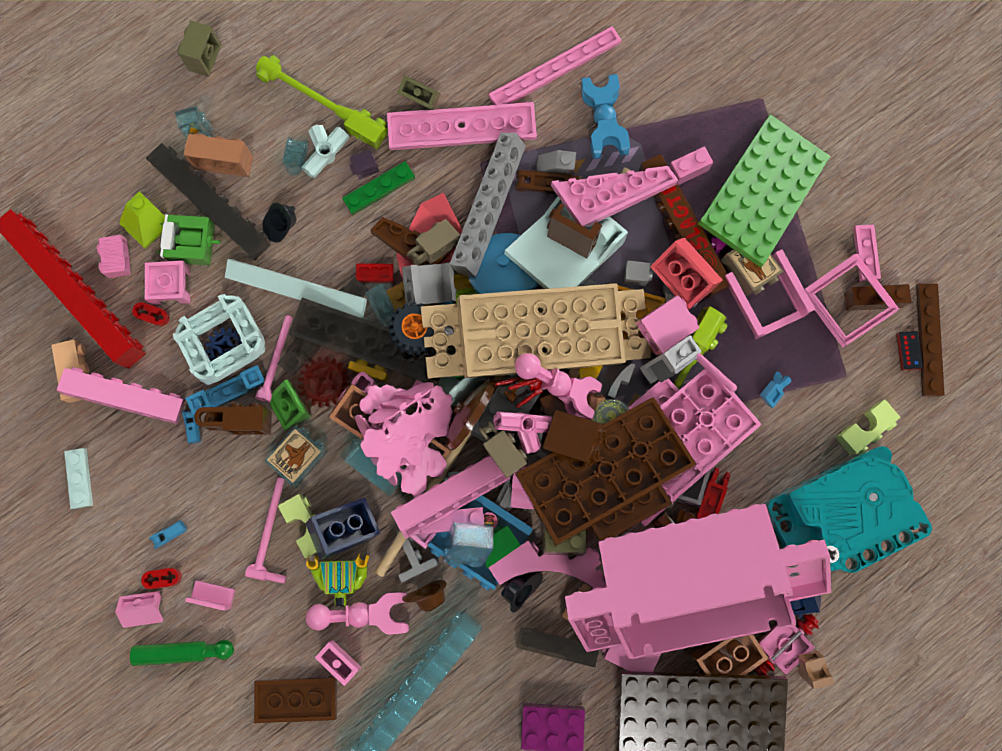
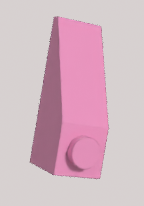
(467, 516)

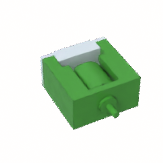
(194, 239)

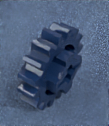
(228, 340)

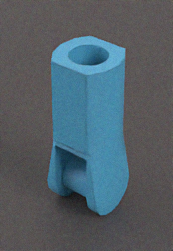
(192, 429)
(169, 533)

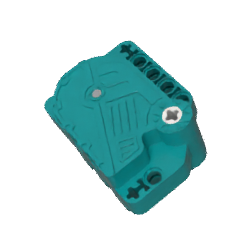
(852, 510)

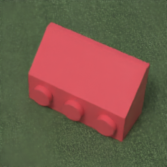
(686, 272)

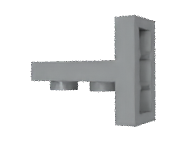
(414, 557)

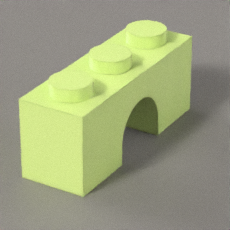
(881, 418)
(299, 509)

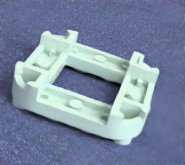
(189, 329)

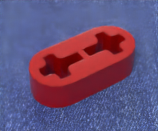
(152, 310)
(161, 573)

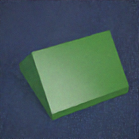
(288, 405)

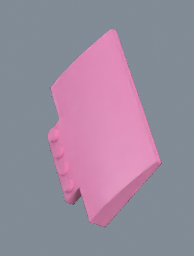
(706, 420)

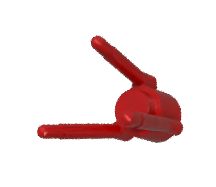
(533, 384)

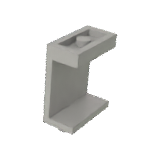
(429, 283)
(673, 357)

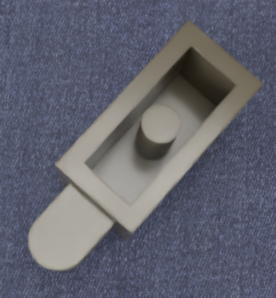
(434, 243)
(503, 450)

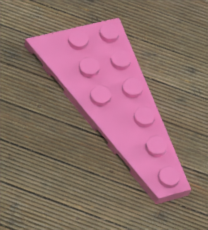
(608, 194)

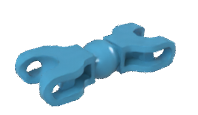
(605, 116)

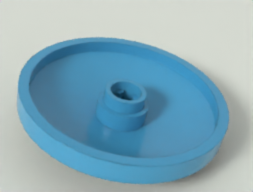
(498, 271)

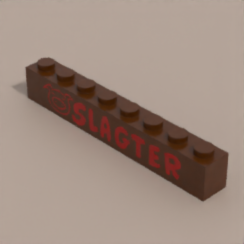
(684, 224)

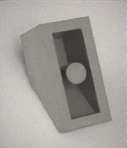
(557, 162)

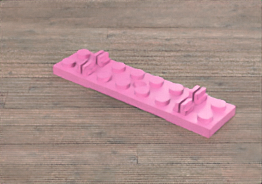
(441, 126)

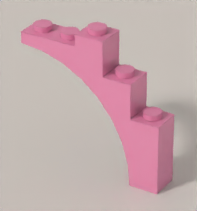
(525, 560)

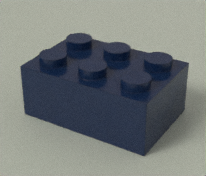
(342, 528)

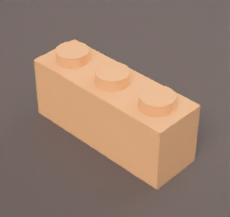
(69, 355)

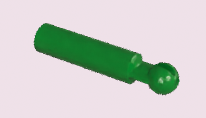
(179, 652)

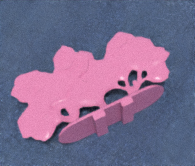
(408, 433)
(413, 477)

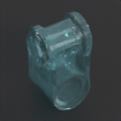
(295, 152)

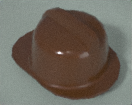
(429, 596)

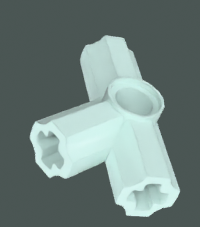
(323, 143)

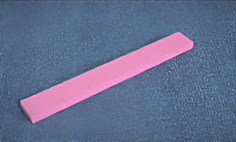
(556, 67)

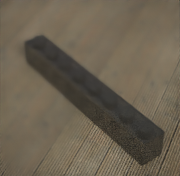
(208, 201)

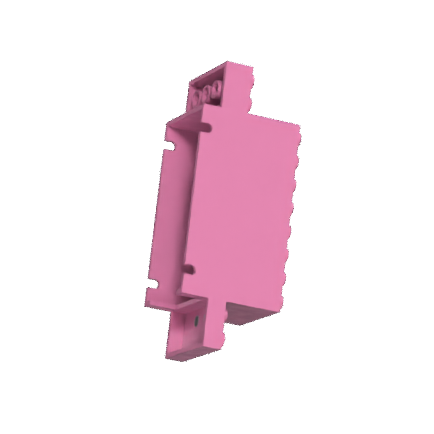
(697, 584)

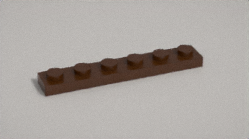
(930, 340)

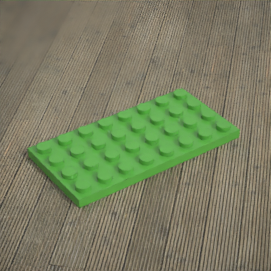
(764, 191)

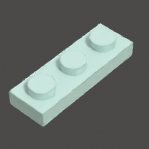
(78, 478)

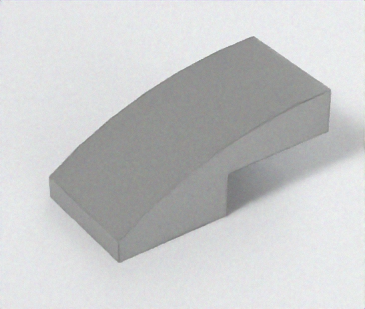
(623, 378)

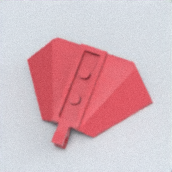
(428, 214)

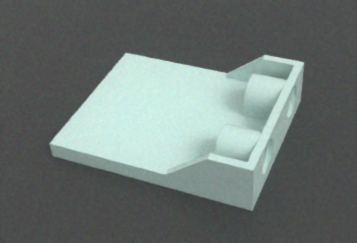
(553, 263)

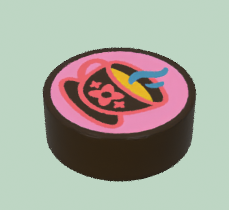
(490, 519)

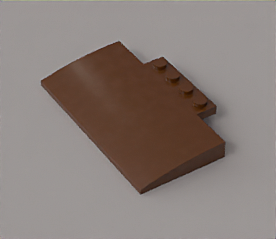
(621, 485)

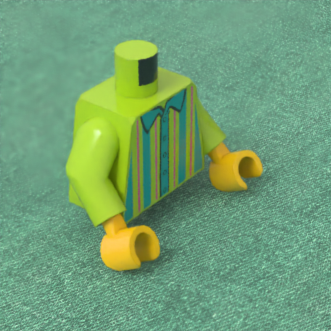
(339, 576)

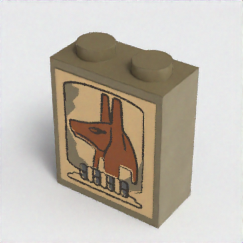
(749, 275)

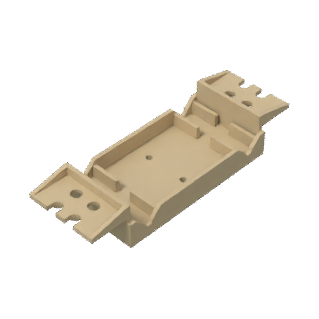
(576, 327)

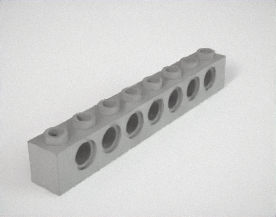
(487, 205)

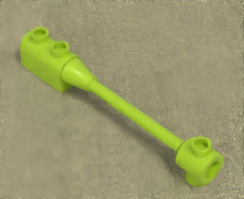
(356, 122)
(710, 324)

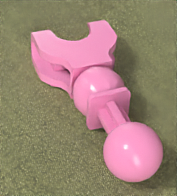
(569, 390)
(359, 615)

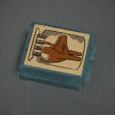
(296, 455)

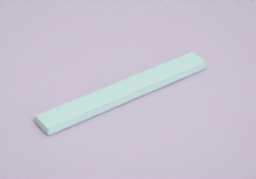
(294, 287)

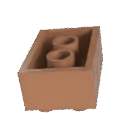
(218, 155)
(730, 656)

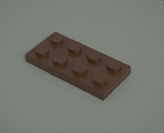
(295, 700)

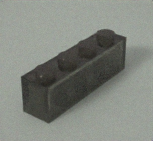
(555, 646)

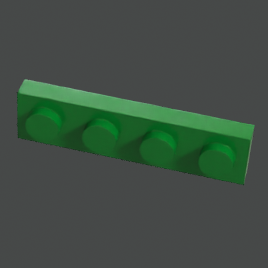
(378, 188)

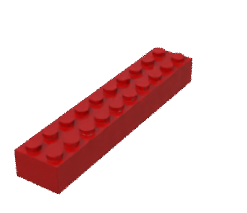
(71, 289)

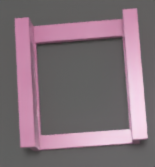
(854, 260)
(793, 288)

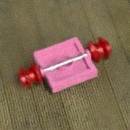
(785, 645)

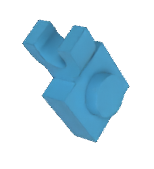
(773, 391)

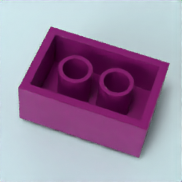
(552, 727)

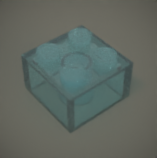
(468, 544)

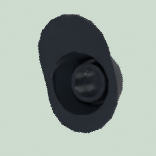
(279, 221)
(520, 589)

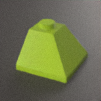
(142, 220)

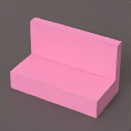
(212, 596)
(139, 609)

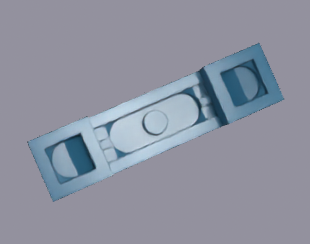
(227, 391)

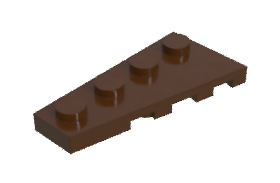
(399, 238)

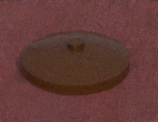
(468, 413)

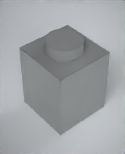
(637, 273)

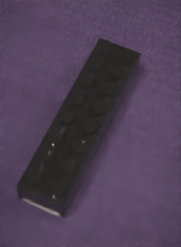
(357, 340)

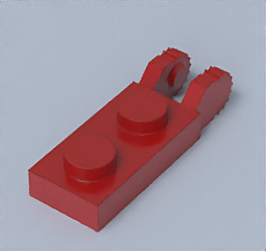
(713, 495)

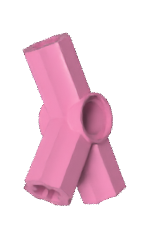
(528, 431)

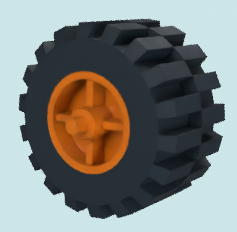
(407, 329)

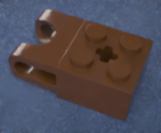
(236, 419)

